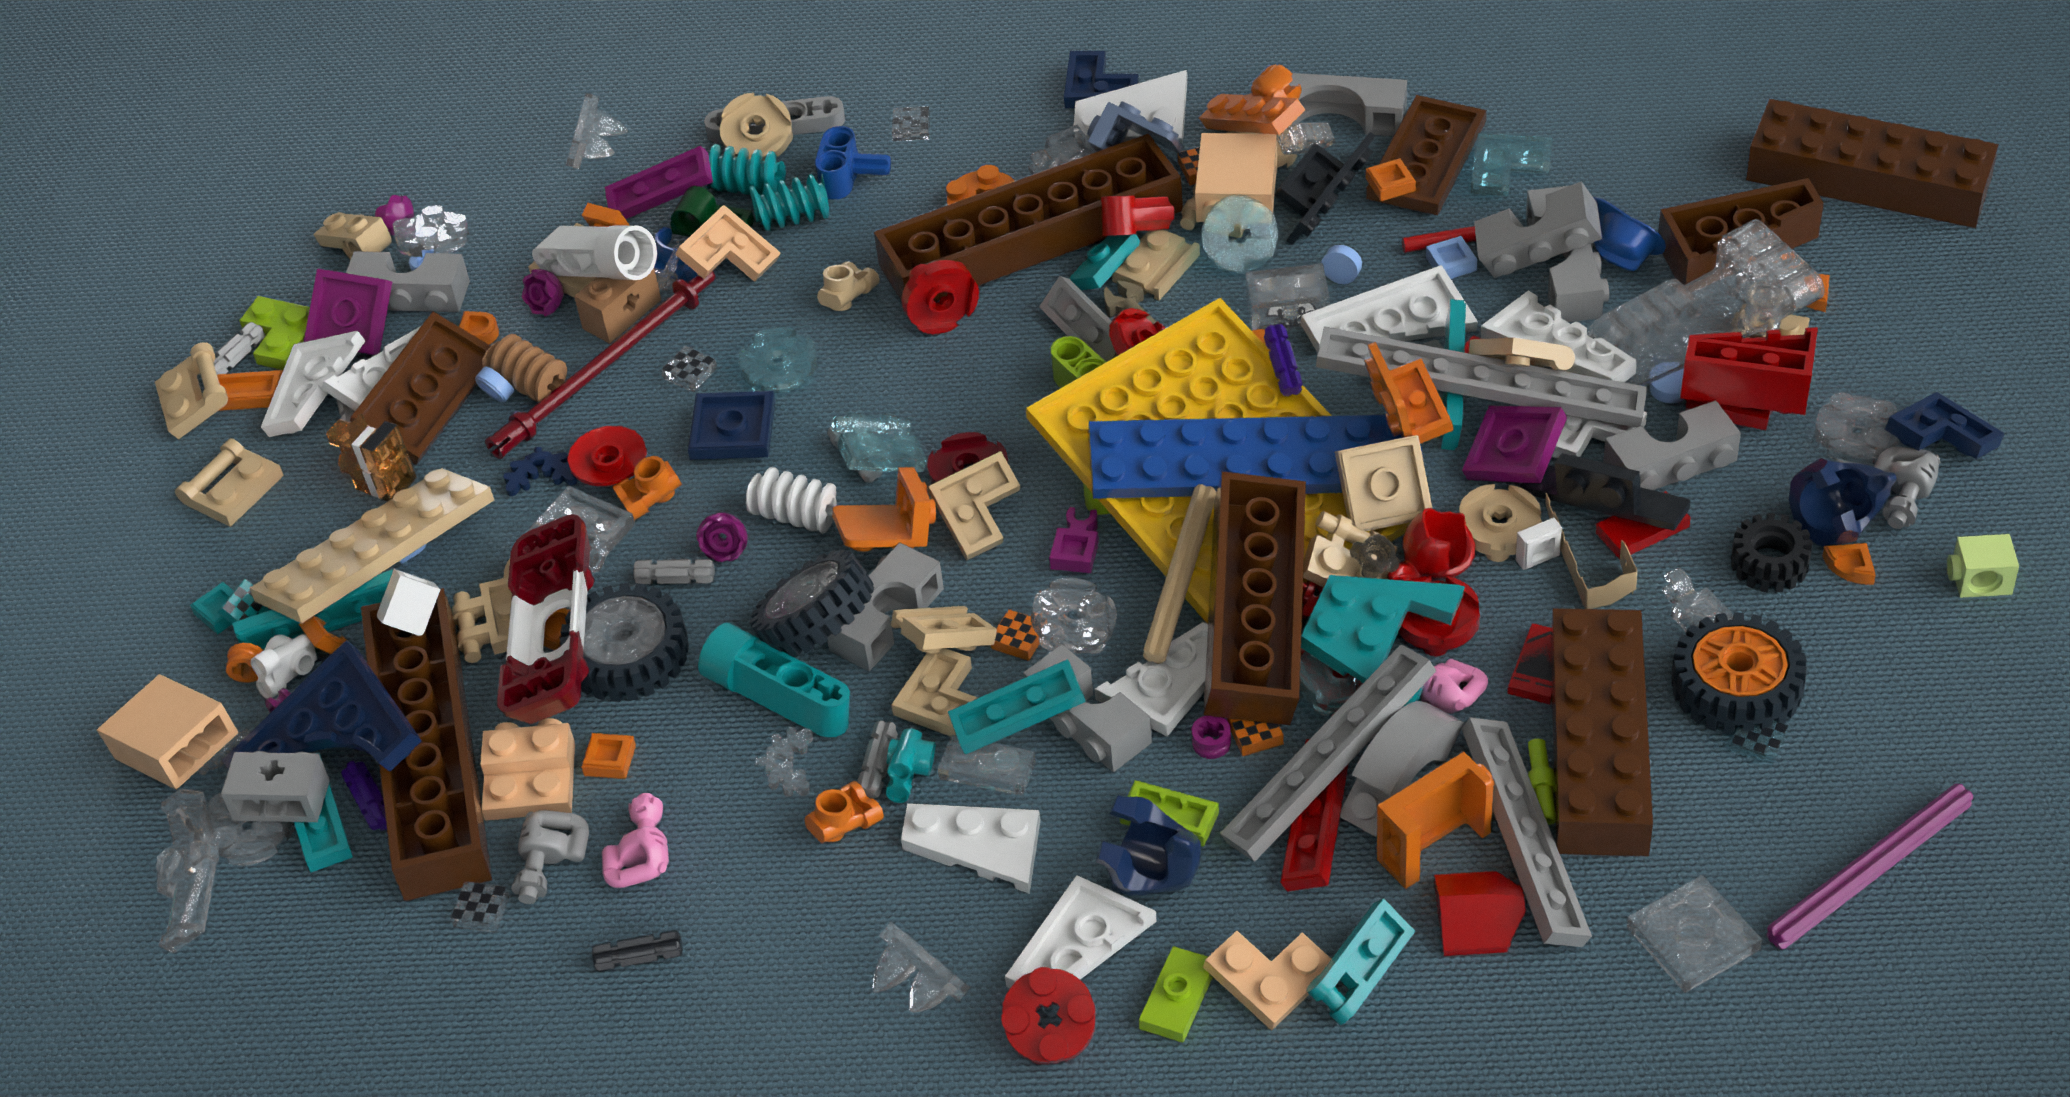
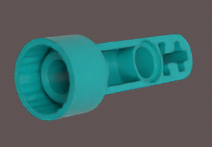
(775, 680)

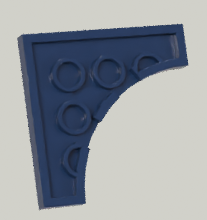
(336, 708)

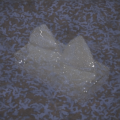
(589, 125)
(901, 960)

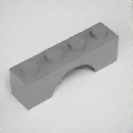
(1372, 102)
(1576, 282)

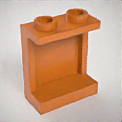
(1429, 810)

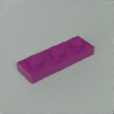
(660, 183)

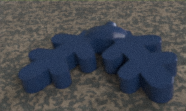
(524, 468)

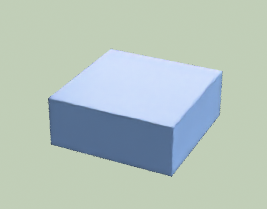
(1453, 256)

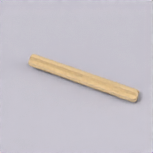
(1179, 574)

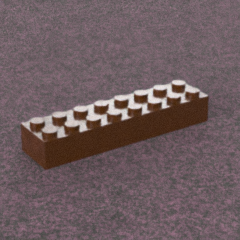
(1028, 217)
(434, 791)

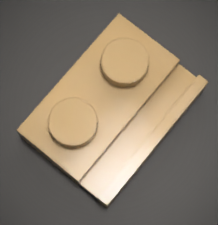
(1157, 262)
(943, 628)

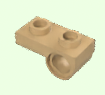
(353, 233)

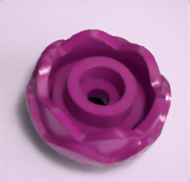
(397, 208)
(542, 292)
(722, 548)

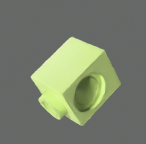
(1983, 565)

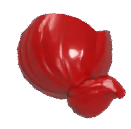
(1435, 546)

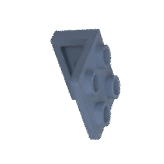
(1117, 120)

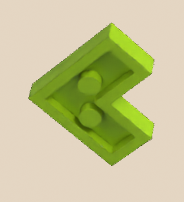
(283, 326)

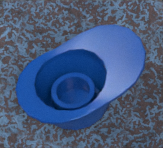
(1625, 239)

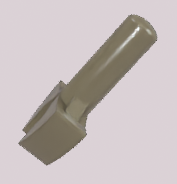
(1131, 296)

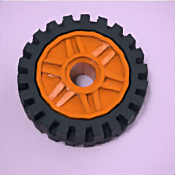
(1738, 673)

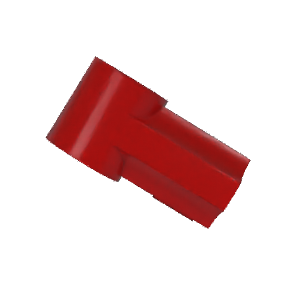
(1129, 214)

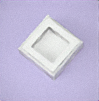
(1538, 543)

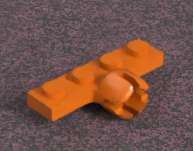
(1266, 110)

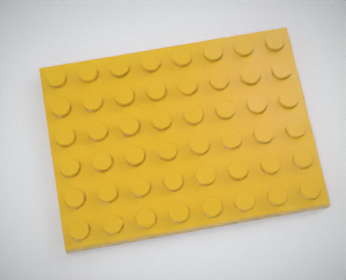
(1188, 371)

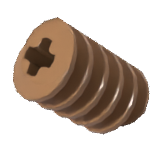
(525, 366)

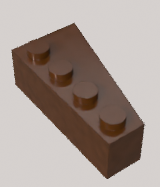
(1694, 228)

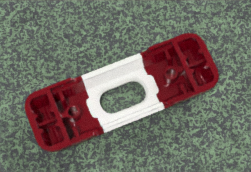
(546, 574)

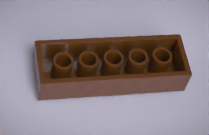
(1873, 162)
(1255, 599)
(1600, 733)

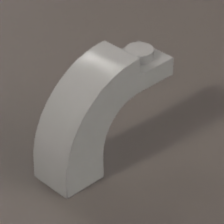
(1395, 756)

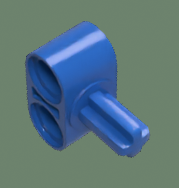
(841, 162)

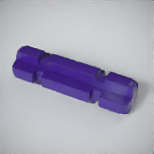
(1283, 360)
(365, 794)

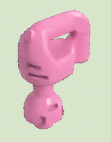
(1443, 686)
(641, 850)

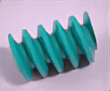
(741, 172)
(790, 202)

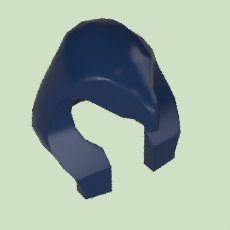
(1838, 499)
(1154, 853)

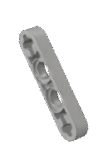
(826, 113)

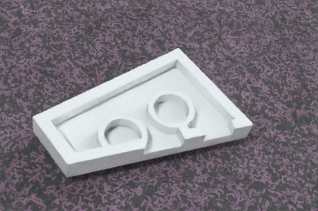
(1155, 98)
(302, 379)
(357, 382)
(1167, 688)
(1082, 931)

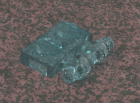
(880, 451)

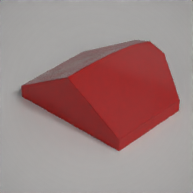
(1477, 912)

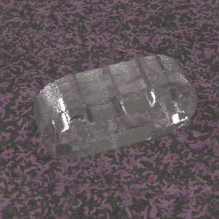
(1301, 137)

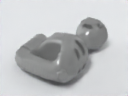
(1916, 478)
(547, 846)

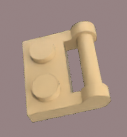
(1524, 352)
(181, 394)
(236, 490)

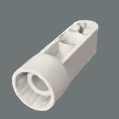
(595, 251)

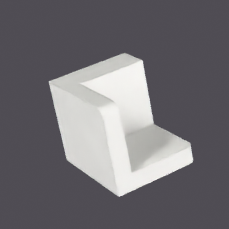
(408, 602)

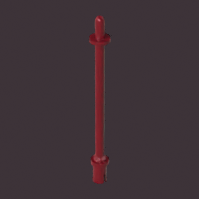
(523, 425)

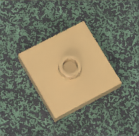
(1383, 482)

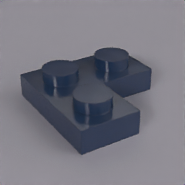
(1088, 78)
(1943, 419)

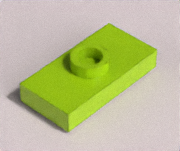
(1189, 811)
(1176, 995)

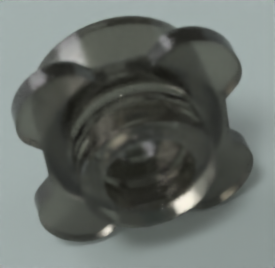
(1382, 548)

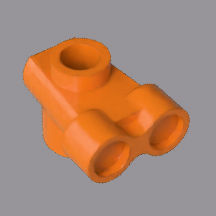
(652, 484)
(841, 812)

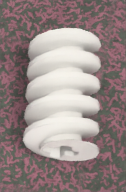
(791, 500)

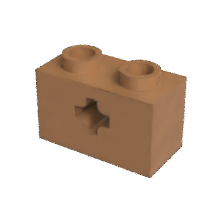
(613, 305)

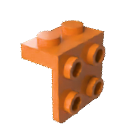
(1408, 398)
(887, 525)

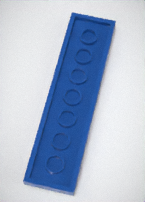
(1179, 454)

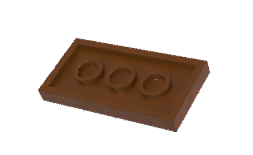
(1434, 148)
(426, 384)

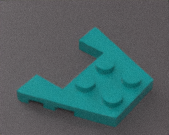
(1361, 617)

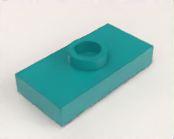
(1104, 261)

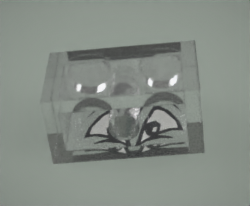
(1285, 294)

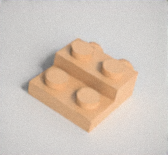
(527, 769)

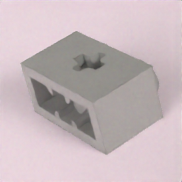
(275, 787)

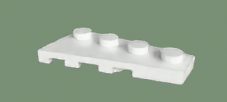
(1396, 311)
(1532, 321)

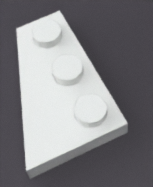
(980, 838)

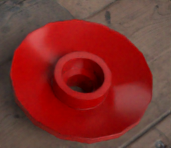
(606, 455)

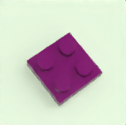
(346, 305)
(1514, 444)

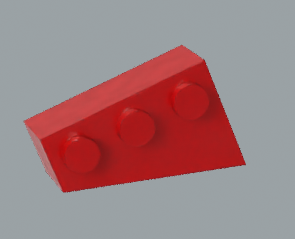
(1750, 372)

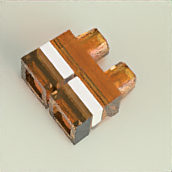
(373, 457)

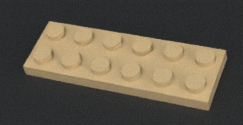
(371, 544)

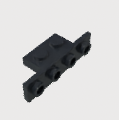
(1313, 183)
(1608, 491)

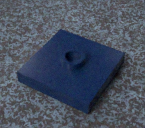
(731, 425)

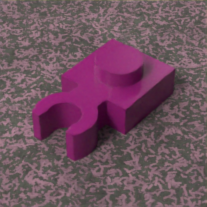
(1076, 545)

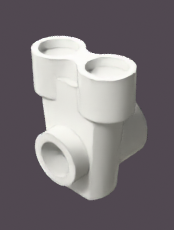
(282, 662)

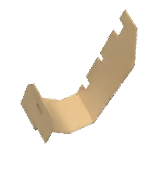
(1605, 594)

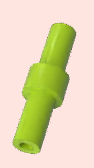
(1542, 778)

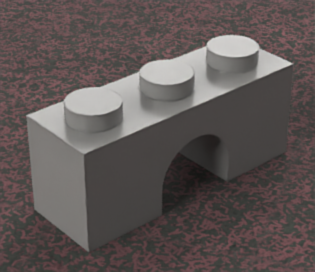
(1567, 224)
(433, 286)
(1703, 443)
(900, 582)
(1107, 730)

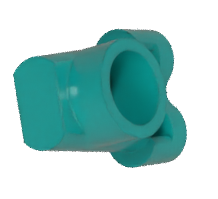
(906, 758)

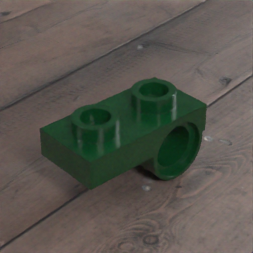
(696, 208)

